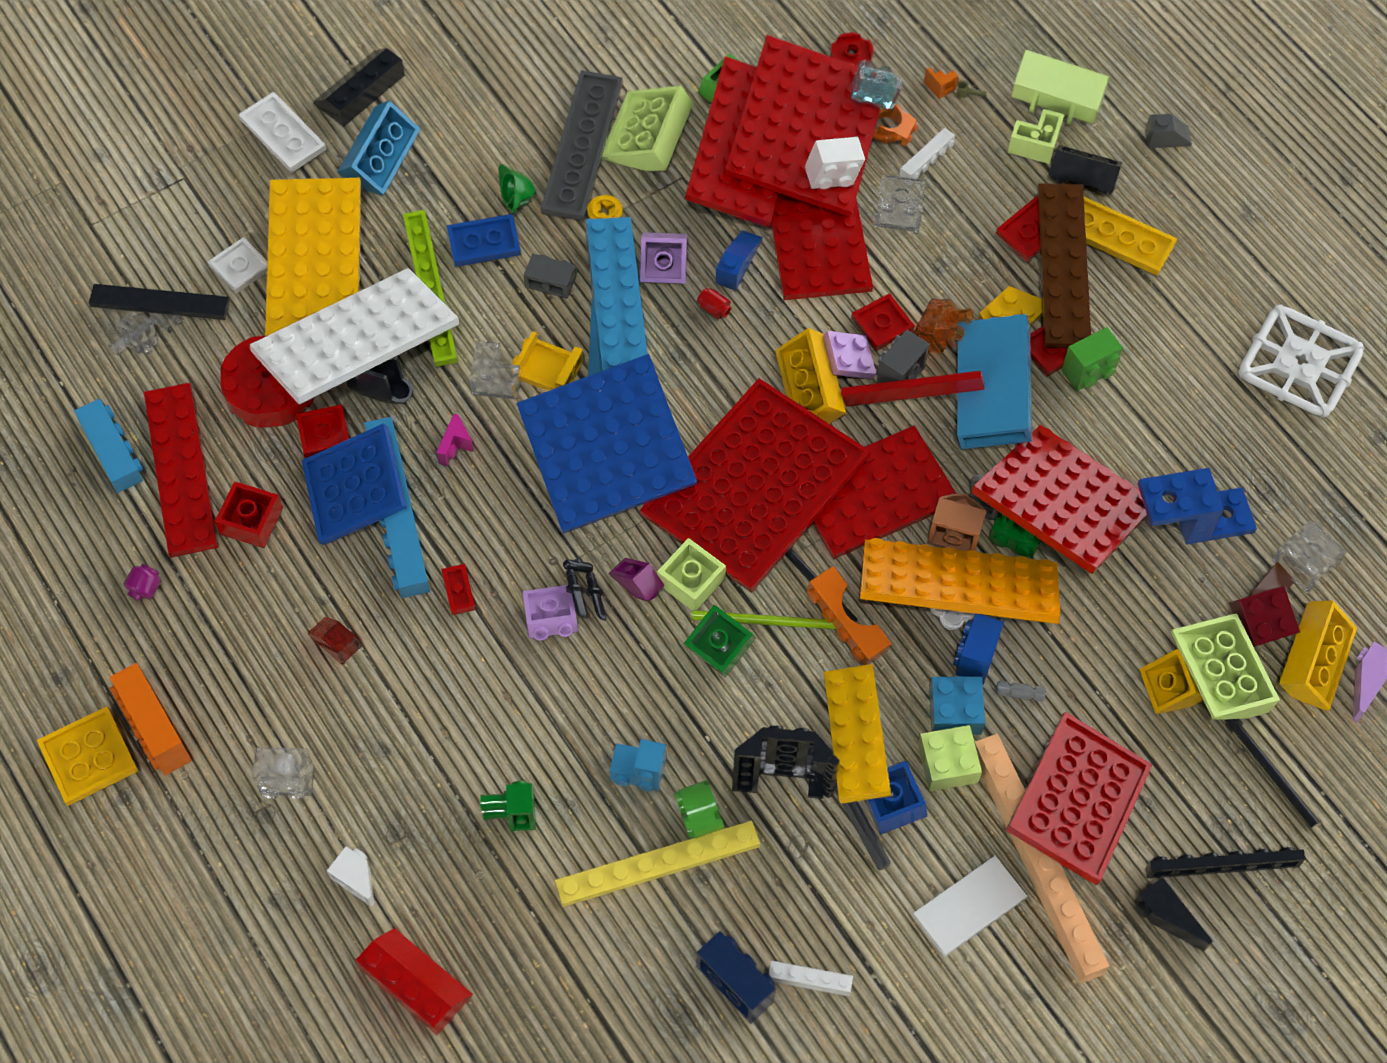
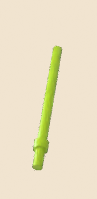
(772, 620)

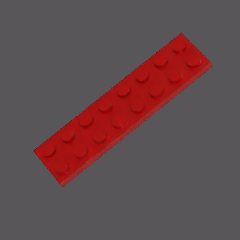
(180, 470)

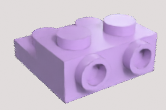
(549, 612)

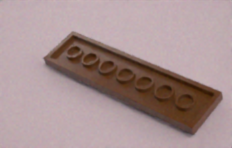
(1063, 264)

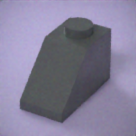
(1166, 131)

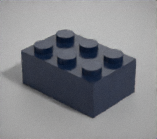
(736, 976)

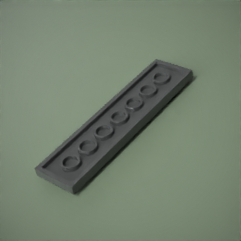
(582, 145)

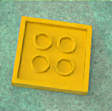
(87, 756)

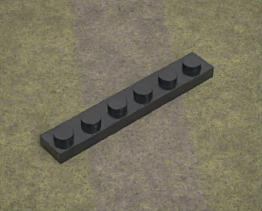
(1233, 862)

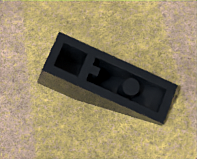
(1169, 913)

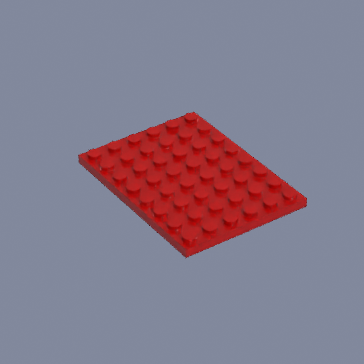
(789, 106)
(759, 483)

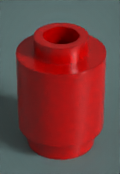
(714, 303)

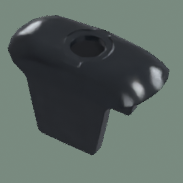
(383, 383)

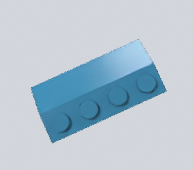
(379, 148)

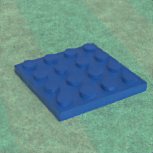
(353, 484)

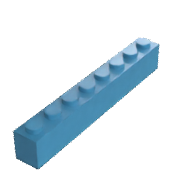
(402, 533)

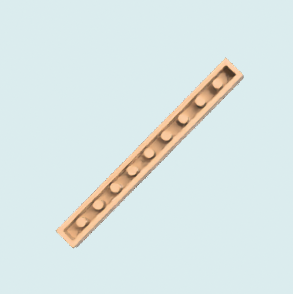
(1045, 873)

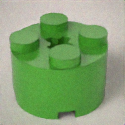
(701, 809)

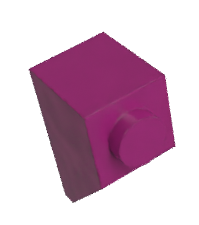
(637, 578)

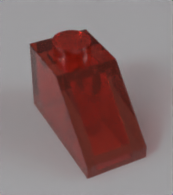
(335, 639)

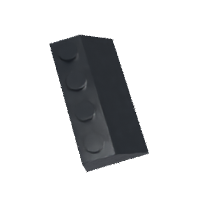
(361, 86)

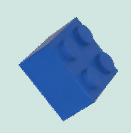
(977, 646)
(903, 805)

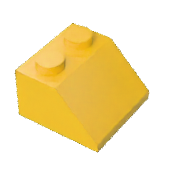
(1170, 683)

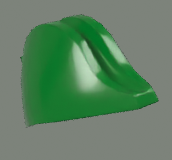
(515, 188)

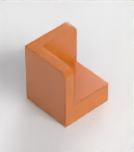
(940, 83)

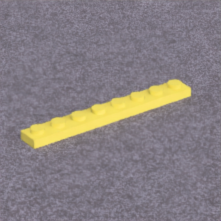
(657, 863)

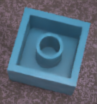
(957, 703)

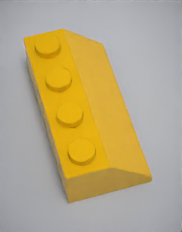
(809, 375)
(1318, 654)

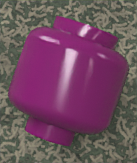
(142, 582)

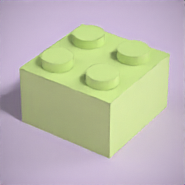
(692, 574)
(949, 758)

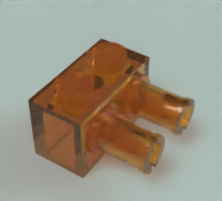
(940, 324)

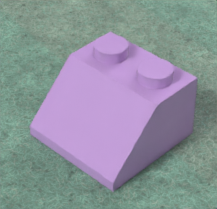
(663, 257)

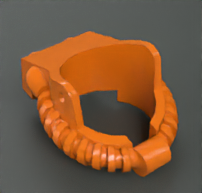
(901, 133)

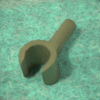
(963, 90)

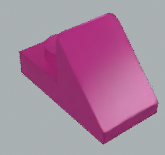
(454, 438)

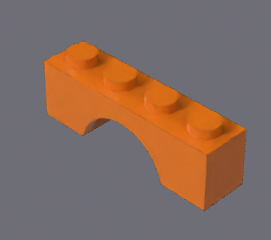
(866, 641)

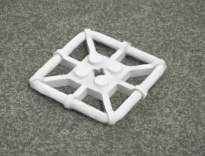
(1308, 373)

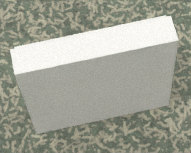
(239, 265)

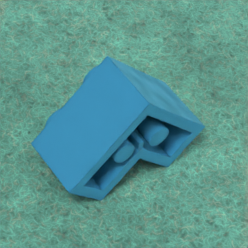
(639, 765)

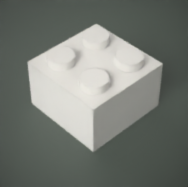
(834, 162)

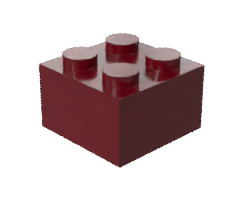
(1266, 616)

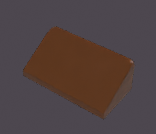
(1274, 578)

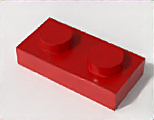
(458, 589)

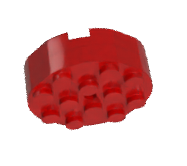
(254, 392)

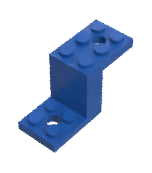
(1196, 506)

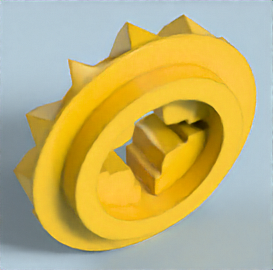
(608, 203)

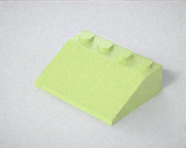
(648, 128)
(1226, 668)

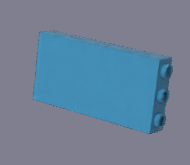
(1004, 409)

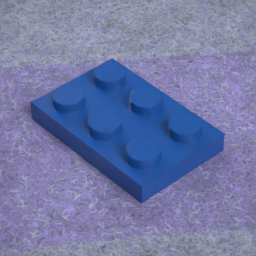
(483, 240)

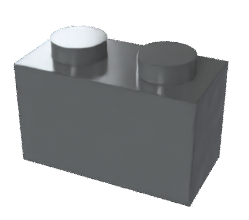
(550, 275)

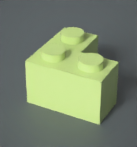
(1039, 140)

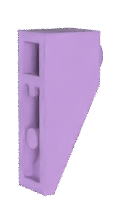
(1369, 677)

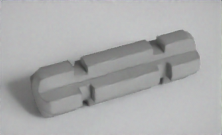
(1021, 691)

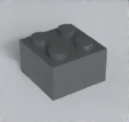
(904, 359)

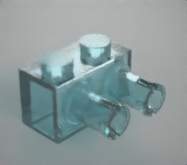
(875, 85)

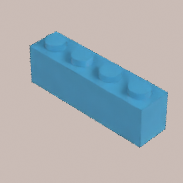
(108, 445)

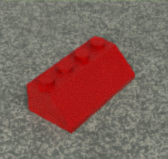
(413, 979)

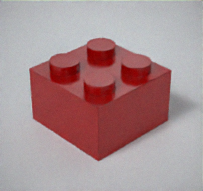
(249, 514)

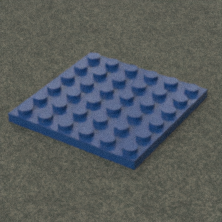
(606, 443)

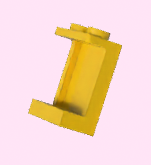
(547, 364)

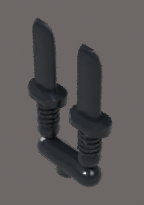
(576, 590)

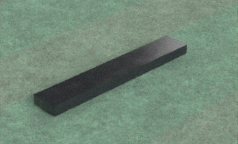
(159, 301)

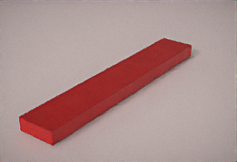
(913, 388)

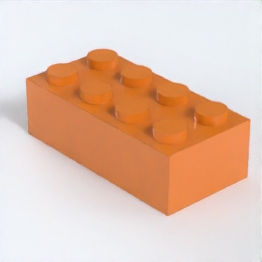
(148, 720)

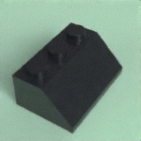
(1085, 169)

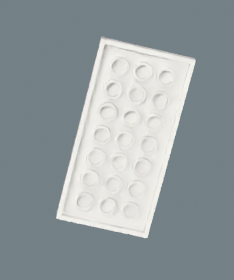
(353, 335)

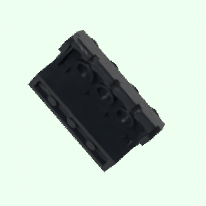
(786, 754)

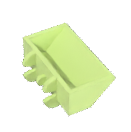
(1060, 87)

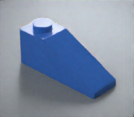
(737, 260)

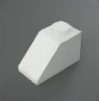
(353, 874)

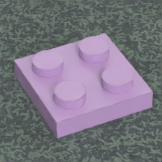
(849, 354)

